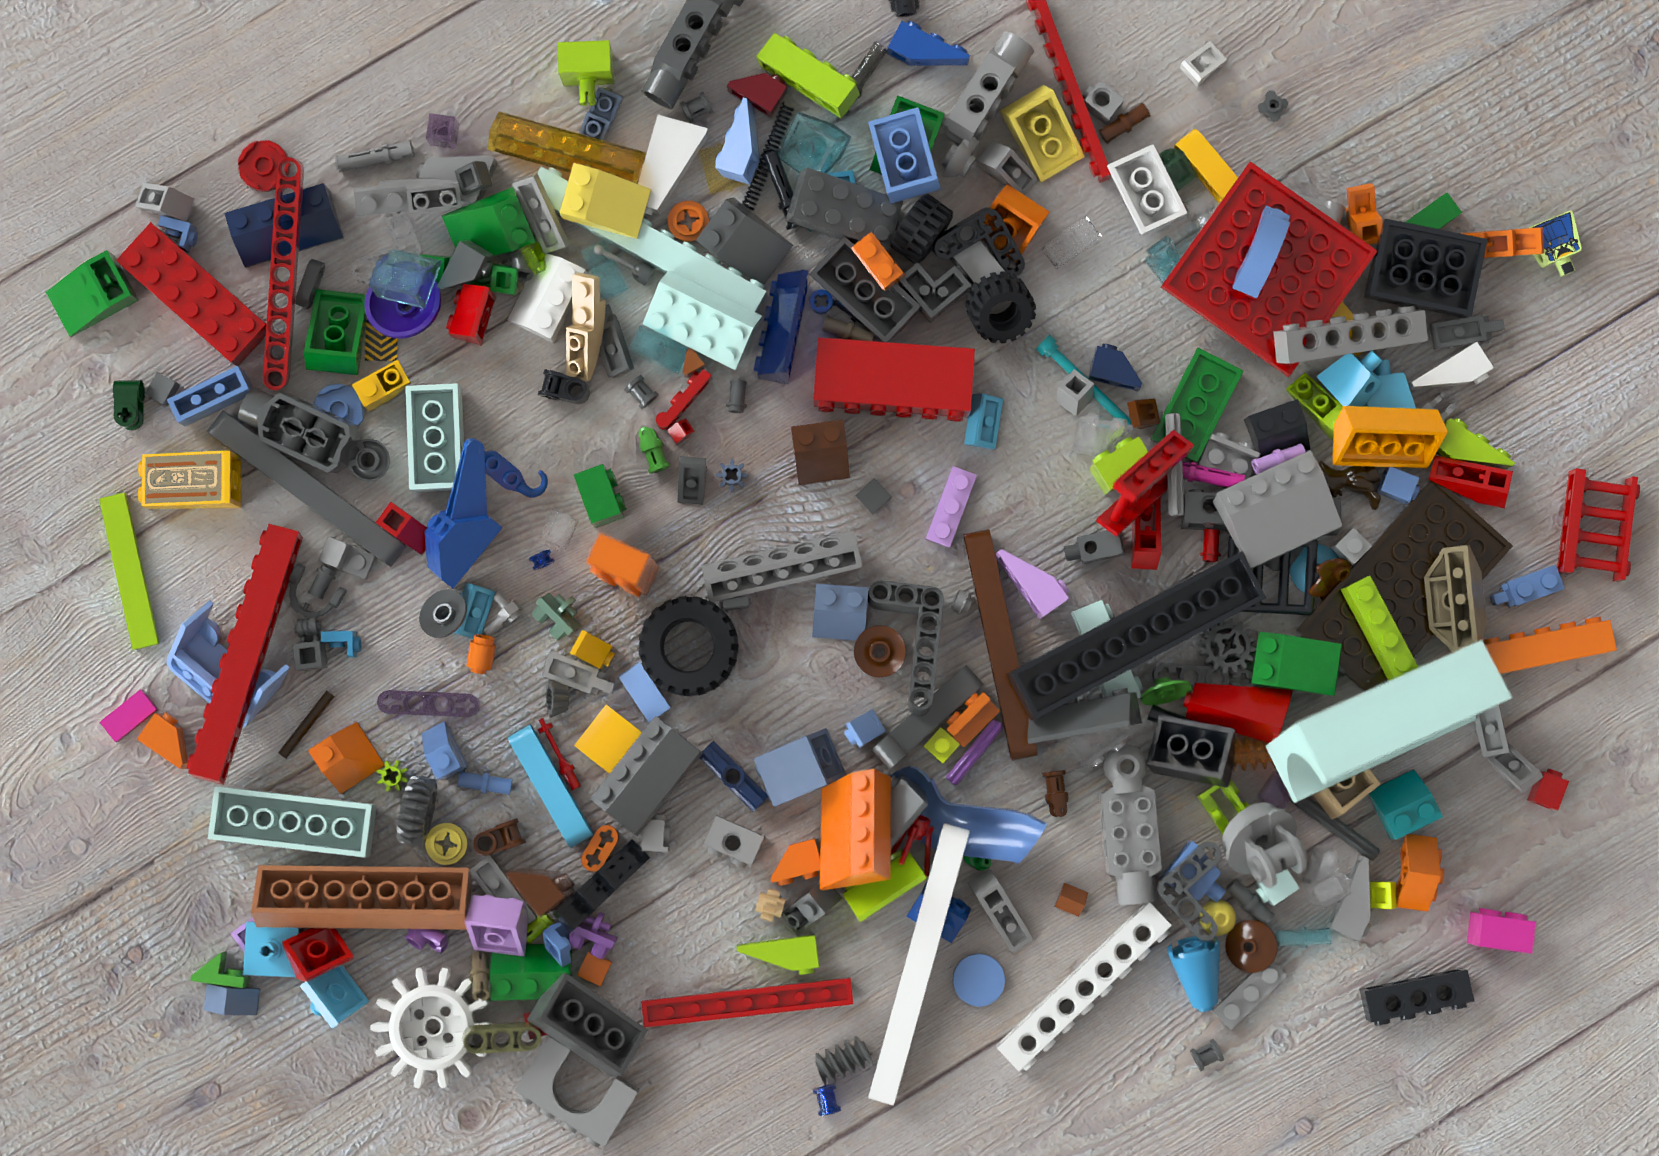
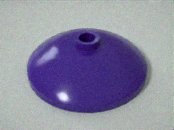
(392, 319)

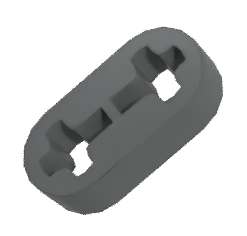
(310, 282)

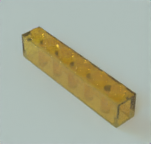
(561, 147)

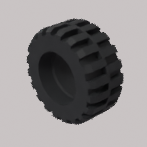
(688, 610)

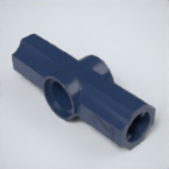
(746, 789)

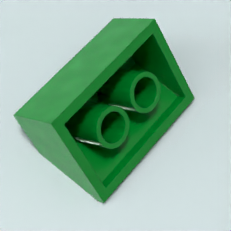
(525, 976)

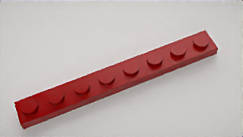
(1071, 94)
(747, 1002)

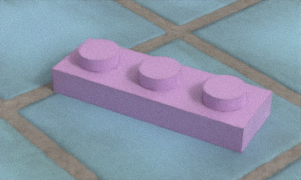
(951, 507)

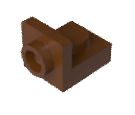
(1143, 413)

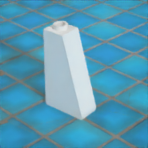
(668, 158)

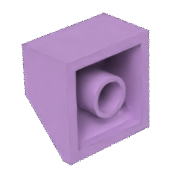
(497, 925)

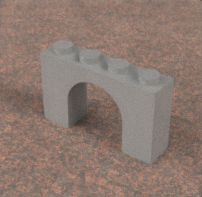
(540, 1088)

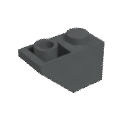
(810, 908)

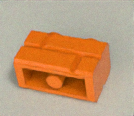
(878, 261)

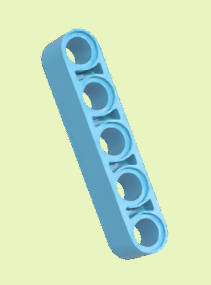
(550, 786)

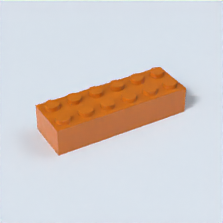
(622, 565)

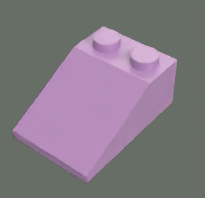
(1036, 586)

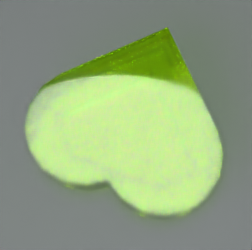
(534, 257)

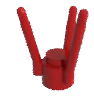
(918, 829)

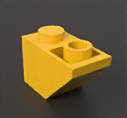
(381, 385)

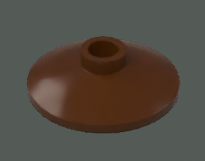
(893, 648)
(1263, 941)

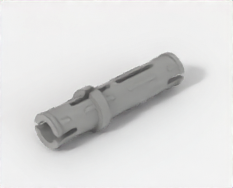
(383, 154)

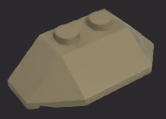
(1456, 598)

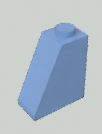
(443, 751)

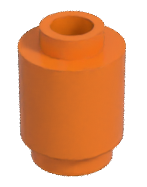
(481, 653)

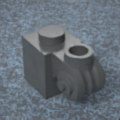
(310, 652)

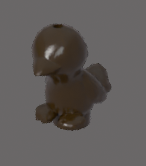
(1355, 479)

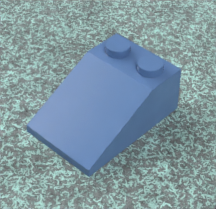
(904, 155)

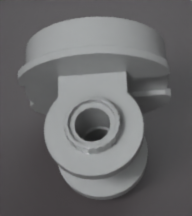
(1263, 843)

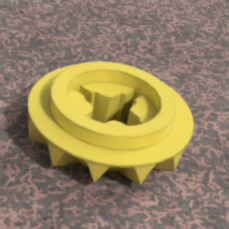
(436, 851)

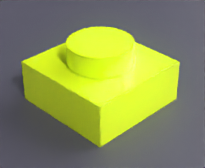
(941, 745)
(1383, 895)

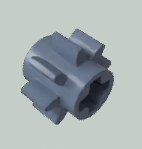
(731, 482)

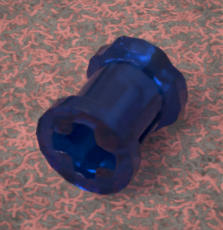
(827, 1100)

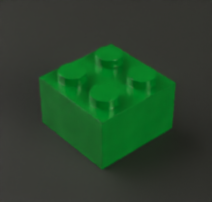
(599, 496)

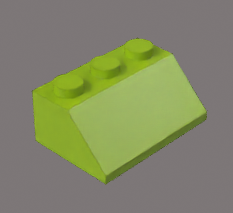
(873, 896)

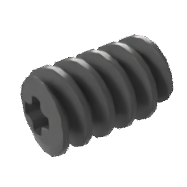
(842, 1060)

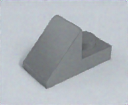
(347, 558)
(1515, 769)

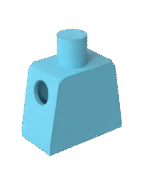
(1352, 378)
(1393, 391)

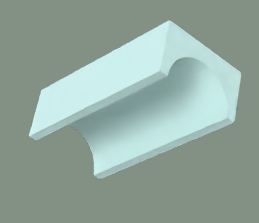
(1387, 721)

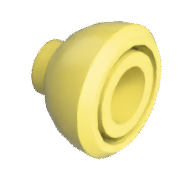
(1222, 914)

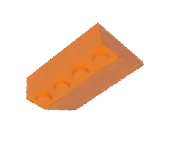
(855, 830)

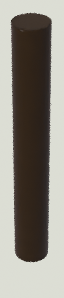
(306, 724)

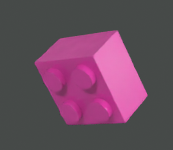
(1505, 932)

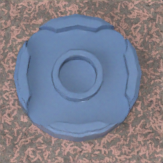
(346, 402)
(978, 979)

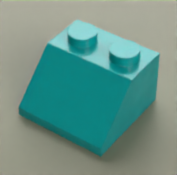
(1404, 805)

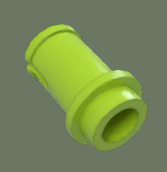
(538, 925)

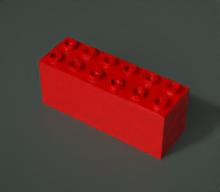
(893, 378)

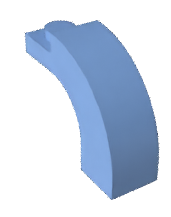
(1262, 252)

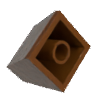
(820, 452)

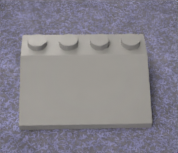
(1278, 509)

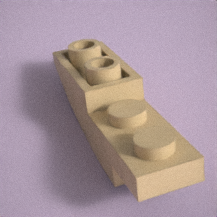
(587, 326)

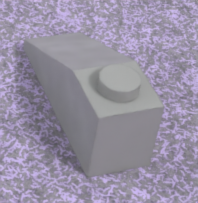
(1000, 910)
(1353, 911)

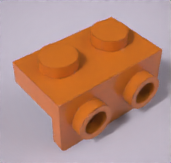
(972, 720)

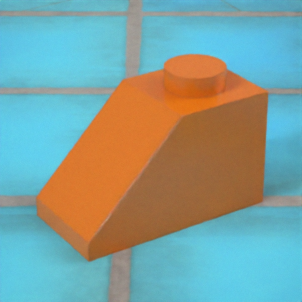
(165, 739)

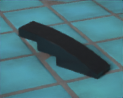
(601, 885)

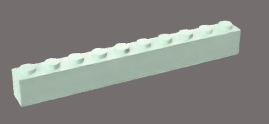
(667, 254)

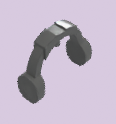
(294, 579)

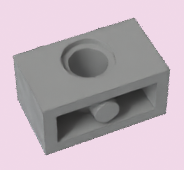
(749, 840)

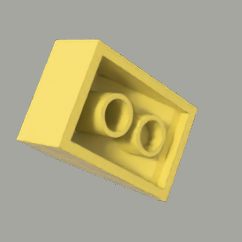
(1042, 132)
(604, 201)

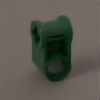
(128, 399)

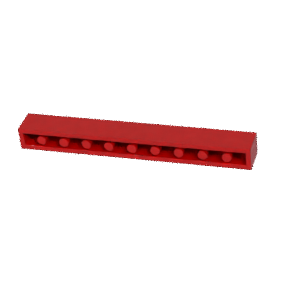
(245, 654)

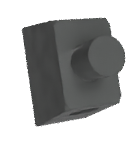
(1107, 547)

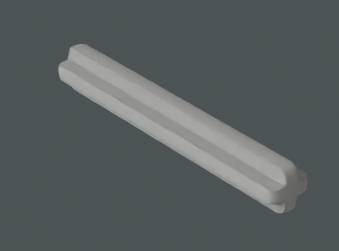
(1175, 475)

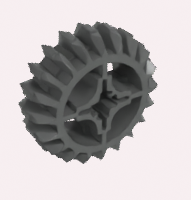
(416, 811)

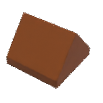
(692, 363)
(1071, 899)

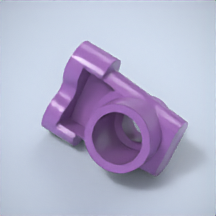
(432, 937)

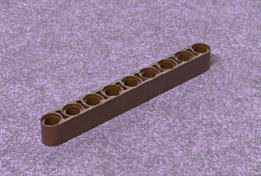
(998, 640)

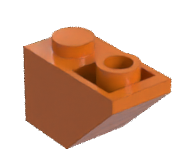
(798, 860)

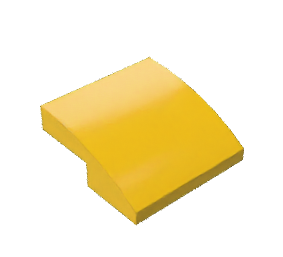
(608, 738)

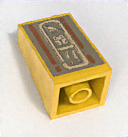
(191, 480)

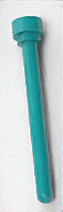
(1049, 348)

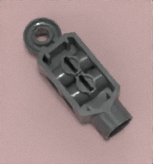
(674, 68)
(312, 434)

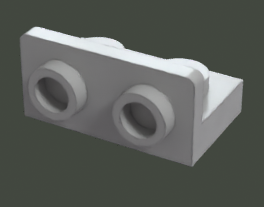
(1228, 456)

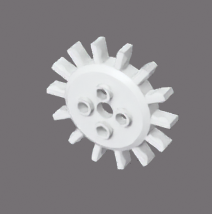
(406, 1027)

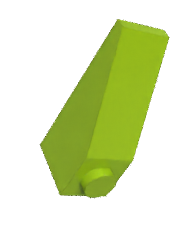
(790, 953)

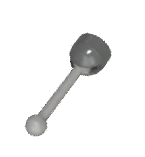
(640, 272)

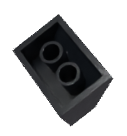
(1192, 751)

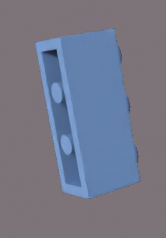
(210, 396)

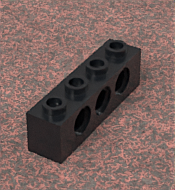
(1458, 996)

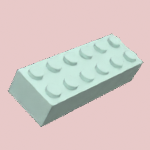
(292, 821)

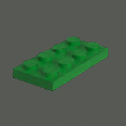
(1200, 399)

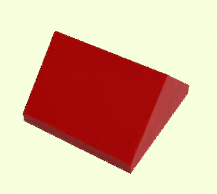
(316, 952)

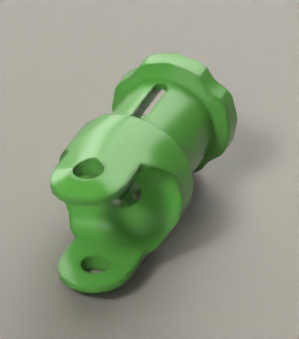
(652, 448)

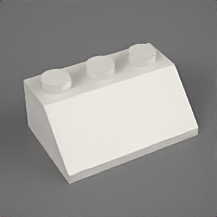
(546, 299)

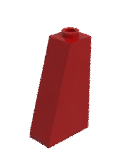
(1248, 710)

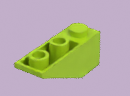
(1316, 403)
(1471, 448)

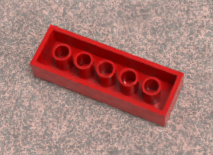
(193, 294)

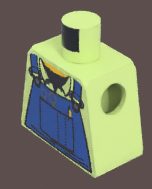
(1560, 243)

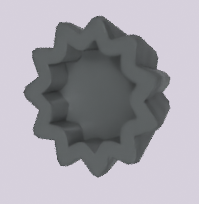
(556, 698)

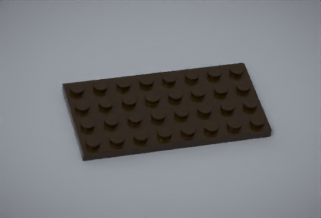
(1398, 570)

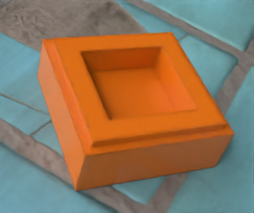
(594, 969)

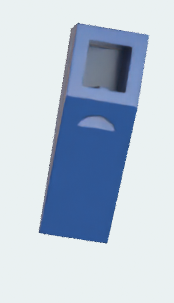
(921, 49)

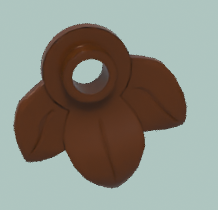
(1330, 574)

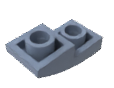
(602, 115)

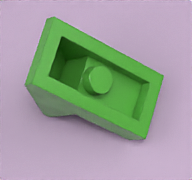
(214, 973)

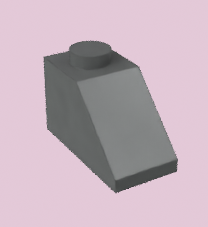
(466, 265)

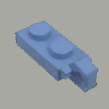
(1529, 587)

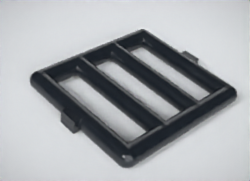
(1282, 605)

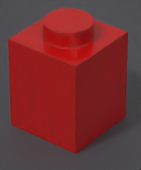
(1549, 790)

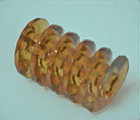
(1251, 753)

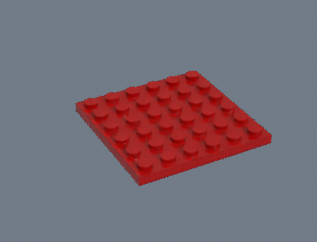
(1307, 279)

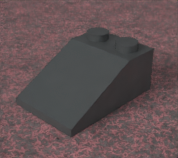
(744, 241)

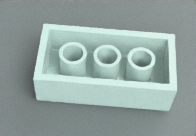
(701, 319)
(434, 436)

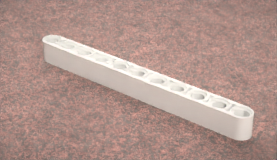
(918, 964)

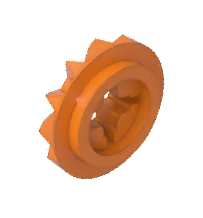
(695, 212)

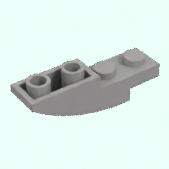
(407, 194)

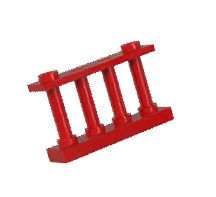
(1144, 482)
(1576, 509)

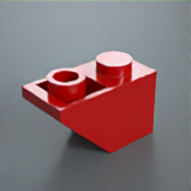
(403, 527)

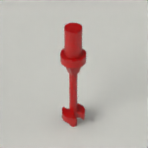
(565, 767)

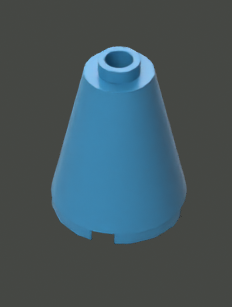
(1198, 970)

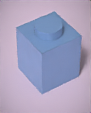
(1398, 485)

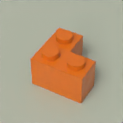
(1419, 872)

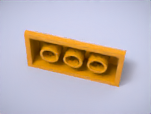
(1387, 437)

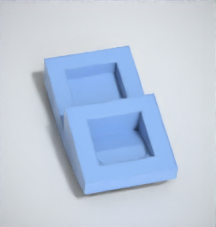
(644, 692)

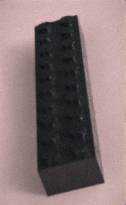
(1136, 636)

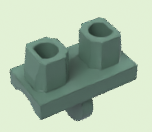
(560, 612)

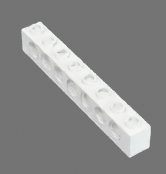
(1146, 916)

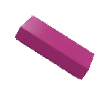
(128, 715)

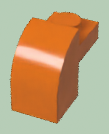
(1362, 214)

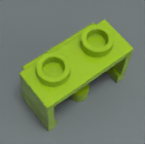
(1213, 809)

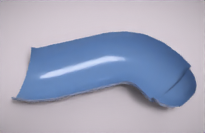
(993, 831)

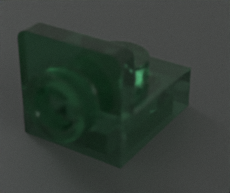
(1177, 167)

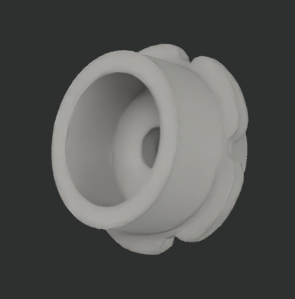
(961, 602)

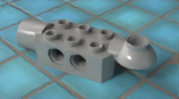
(967, 128)
(1130, 828)

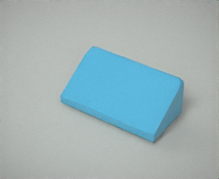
(983, 421)
(478, 607)

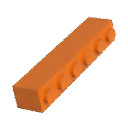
(1551, 646)

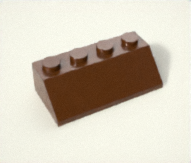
(542, 888)

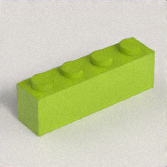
(808, 75)
(1379, 628)

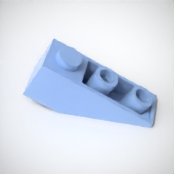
(740, 152)
(864, 729)

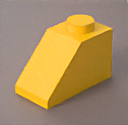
(593, 650)

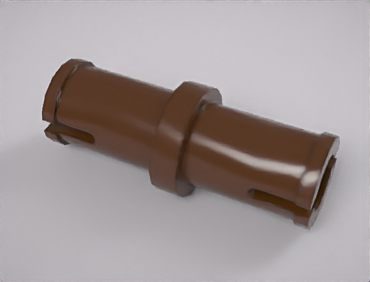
(1124, 123)

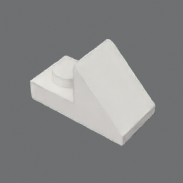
(1202, 63)

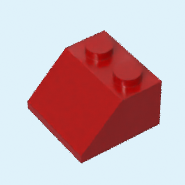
(471, 313)

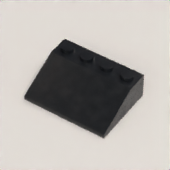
(1426, 268)

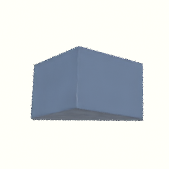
(231, 1000)

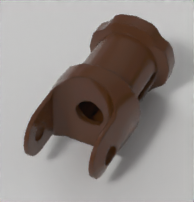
(1056, 794)

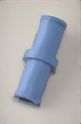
(484, 783)

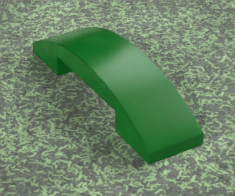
(501, 278)

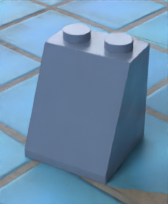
(799, 767)

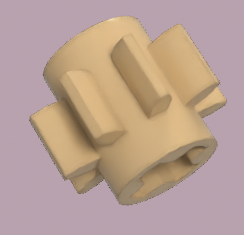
(770, 905)

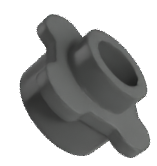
(1268, 111)

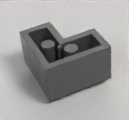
(931, 295)

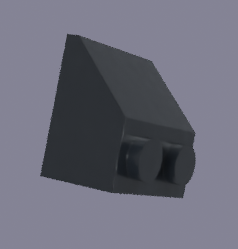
(1278, 428)

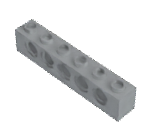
(1410, 330)
(781, 566)

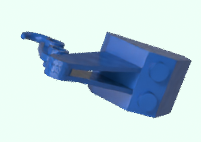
(464, 529)

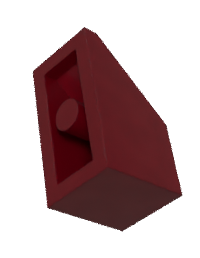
(761, 90)

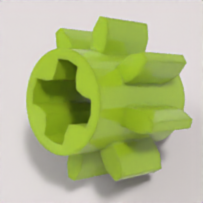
(386, 772)

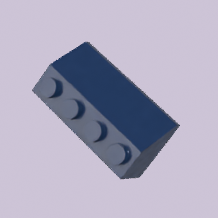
(253, 225)

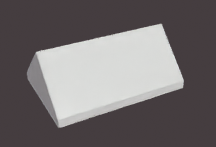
(1147, 190)

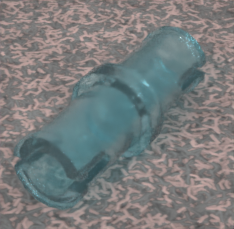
(1303, 937)

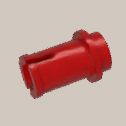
(1210, 545)

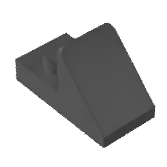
(691, 480)

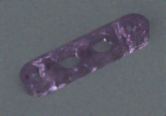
(428, 707)

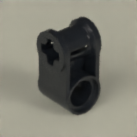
(558, 387)

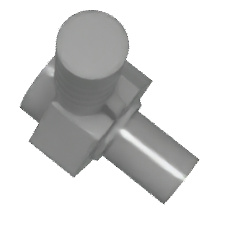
(509, 612)

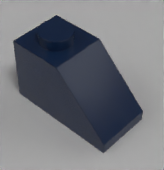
(1113, 368)

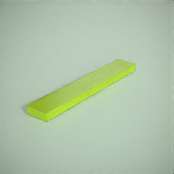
(129, 571)

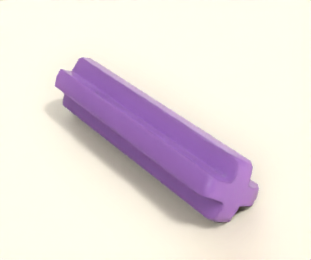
(974, 752)

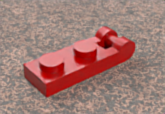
(682, 401)

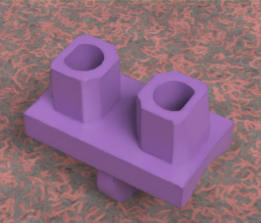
(602, 940)

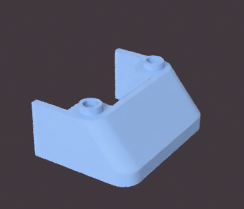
(197, 659)

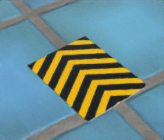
(378, 346)

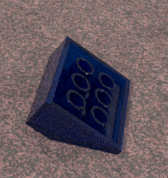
(783, 326)

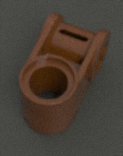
(500, 837)

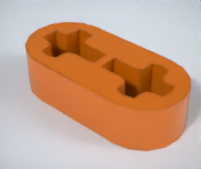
(594, 845)

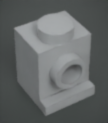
(656, 834)

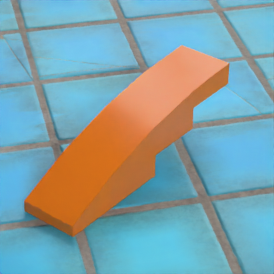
(1512, 241)

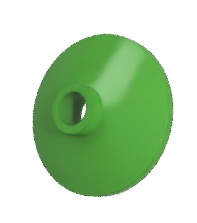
(1165, 691)

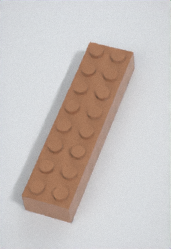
(361, 897)

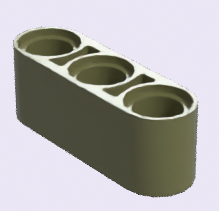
(513, 1044)

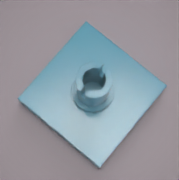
(265, 952)
(334, 995)

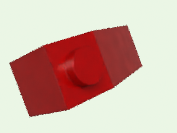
(1475, 481)
(1147, 539)

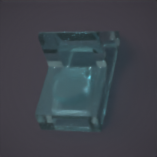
(1162, 258)

